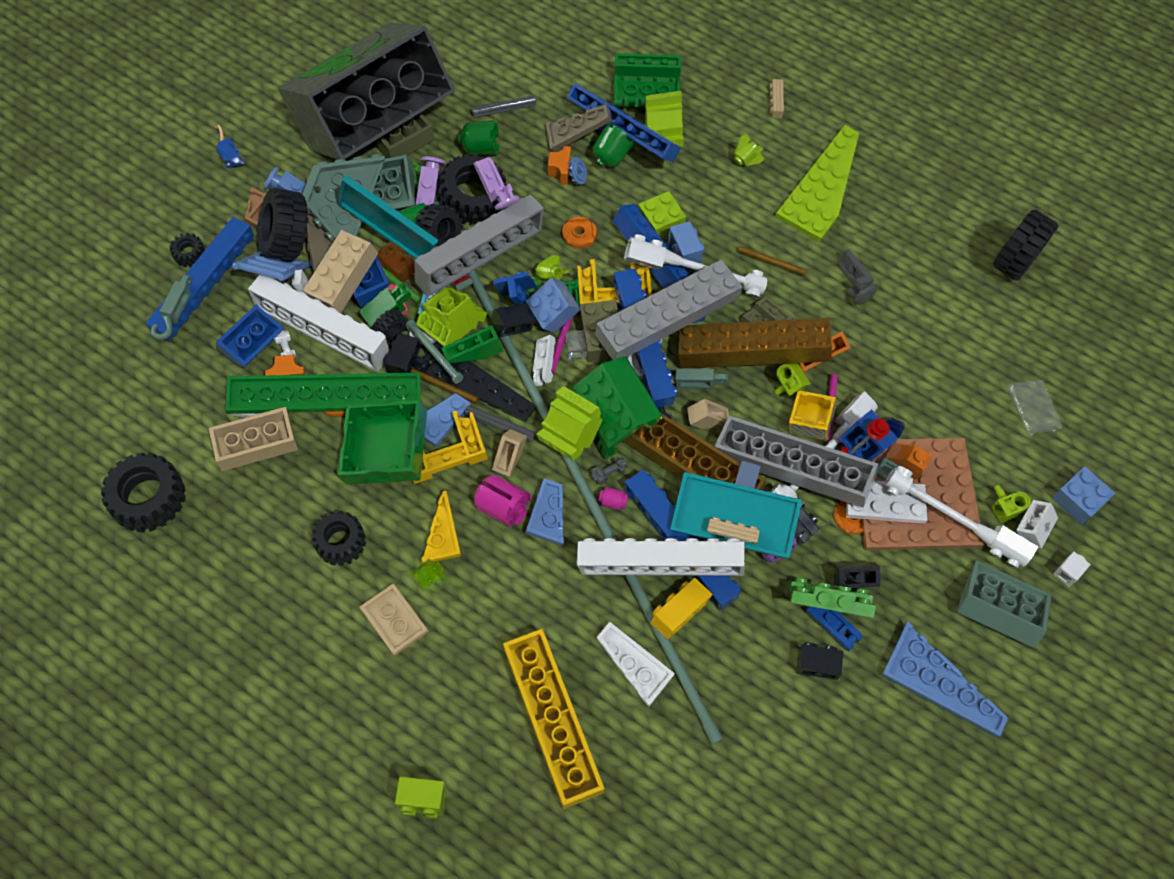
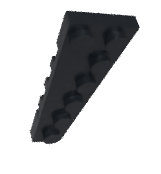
(486, 388)

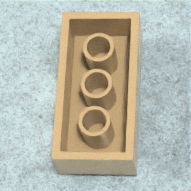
(341, 271)
(253, 439)

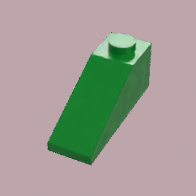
(474, 347)

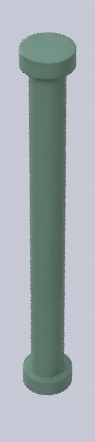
(456, 376)

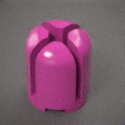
(502, 500)

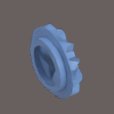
(577, 170)

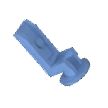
(285, 182)

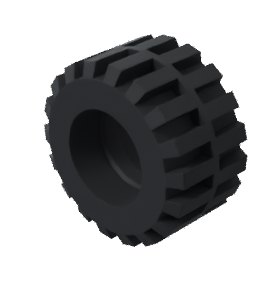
(447, 216)
(331, 525)

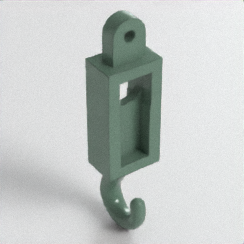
(173, 306)
(698, 379)

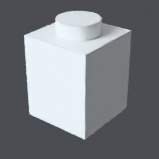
(1071, 569)

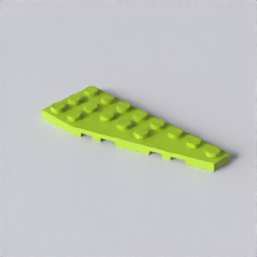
(819, 196)

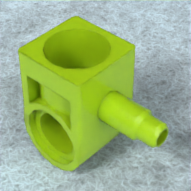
(791, 384)
(1005, 506)

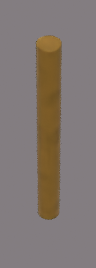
(768, 259)
(448, 387)

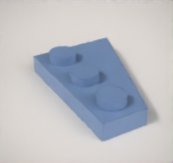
(441, 419)
(546, 516)

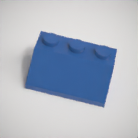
(371, 284)
(249, 336)

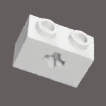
(1037, 522)

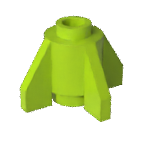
(747, 152)
(550, 269)

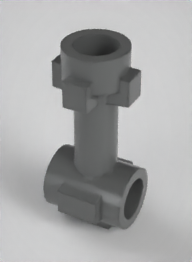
(600, 475)

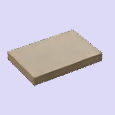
(394, 619)

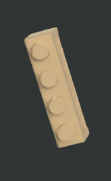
(776, 98)
(733, 531)

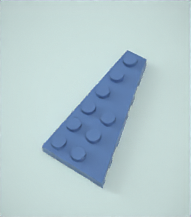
(933, 677)

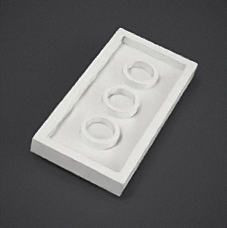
(887, 507)

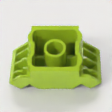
(665, 115)
(450, 316)
(570, 424)

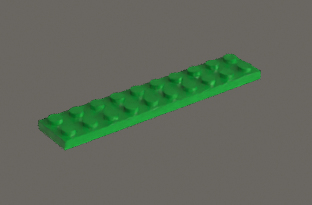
(318, 391)

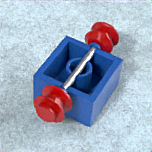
(867, 437)

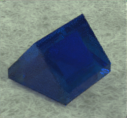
(895, 426)

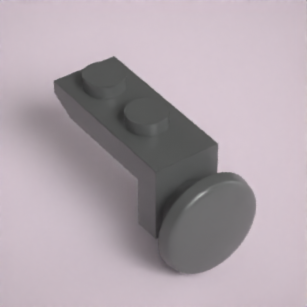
(859, 276)

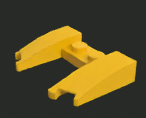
(588, 285)
(469, 450)

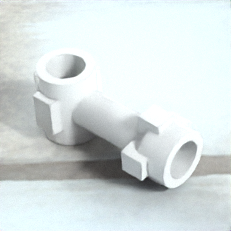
(283, 339)

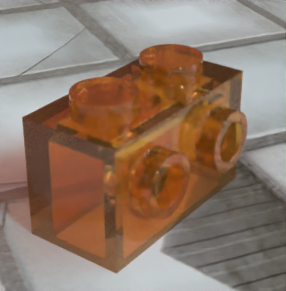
(397, 261)

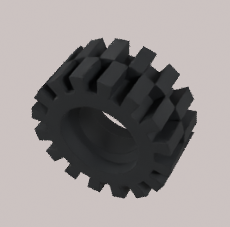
(182, 243)
(390, 324)

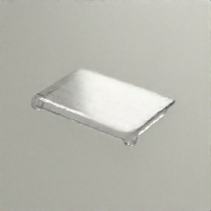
(1035, 407)

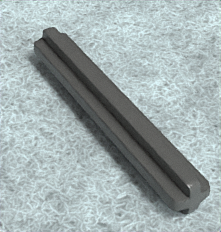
(503, 106)
(498, 422)

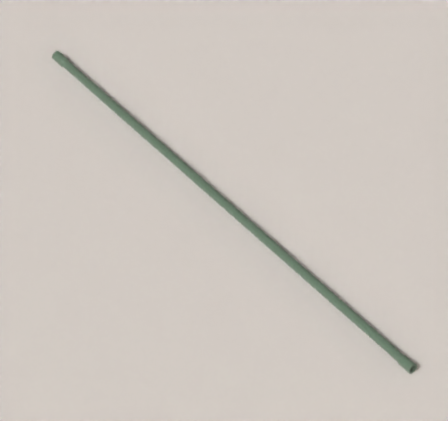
(708, 725)

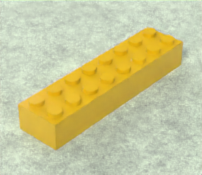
(553, 719)

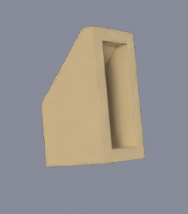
(707, 415)
(509, 452)

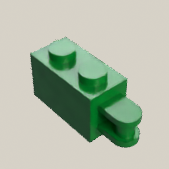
(385, 301)

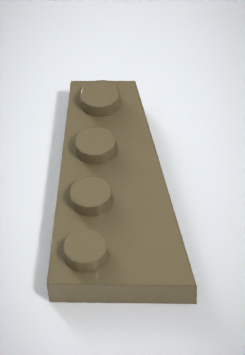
(569, 130)

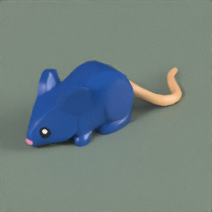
(227, 151)

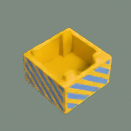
(812, 415)

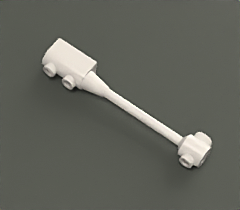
(655, 255)
(851, 414)
(1001, 540)

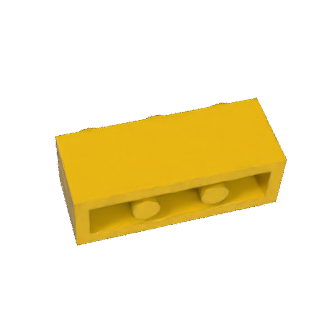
(680, 608)

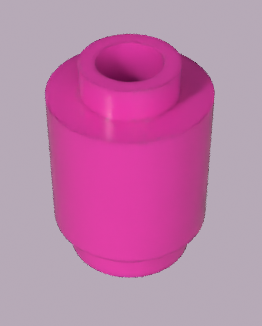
(613, 498)

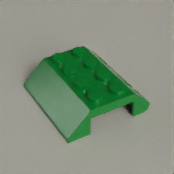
(643, 76)
(621, 400)

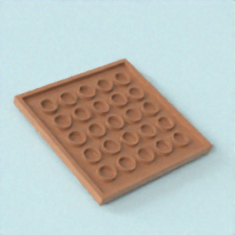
(948, 481)

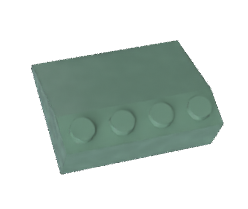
(396, 182)
(1005, 604)

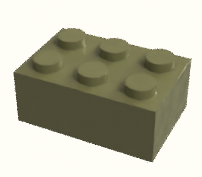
(406, 137)
(589, 317)

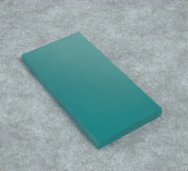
(384, 219)
(706, 498)

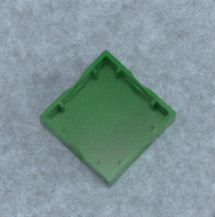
(383, 442)

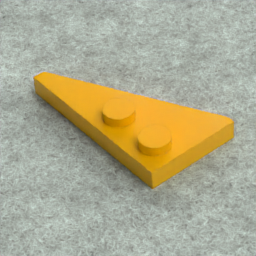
(442, 542)

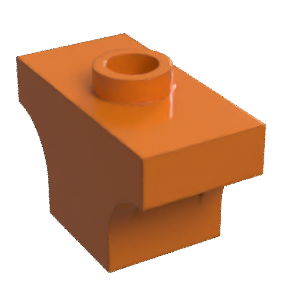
(559, 164)
(285, 366)

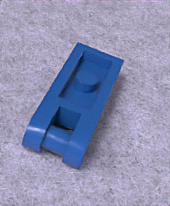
(836, 625)

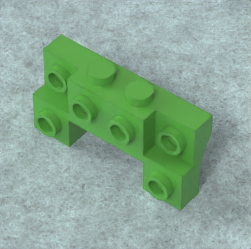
(824, 597)

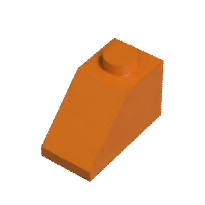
(910, 457)

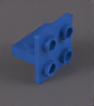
(515, 286)

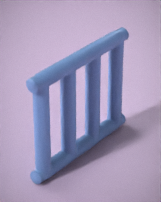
(270, 267)

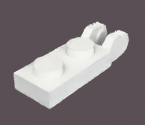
(543, 360)

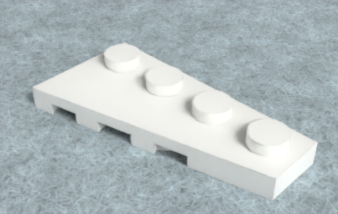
(639, 667)

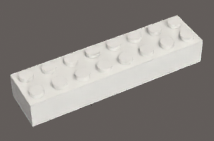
(320, 322)
(661, 557)

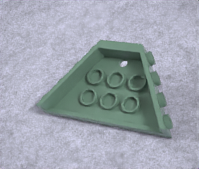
(328, 177)

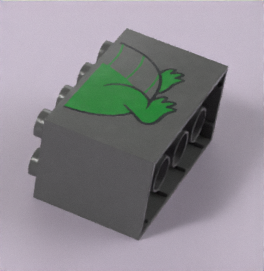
(367, 89)

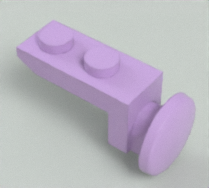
(429, 179)
(494, 185)

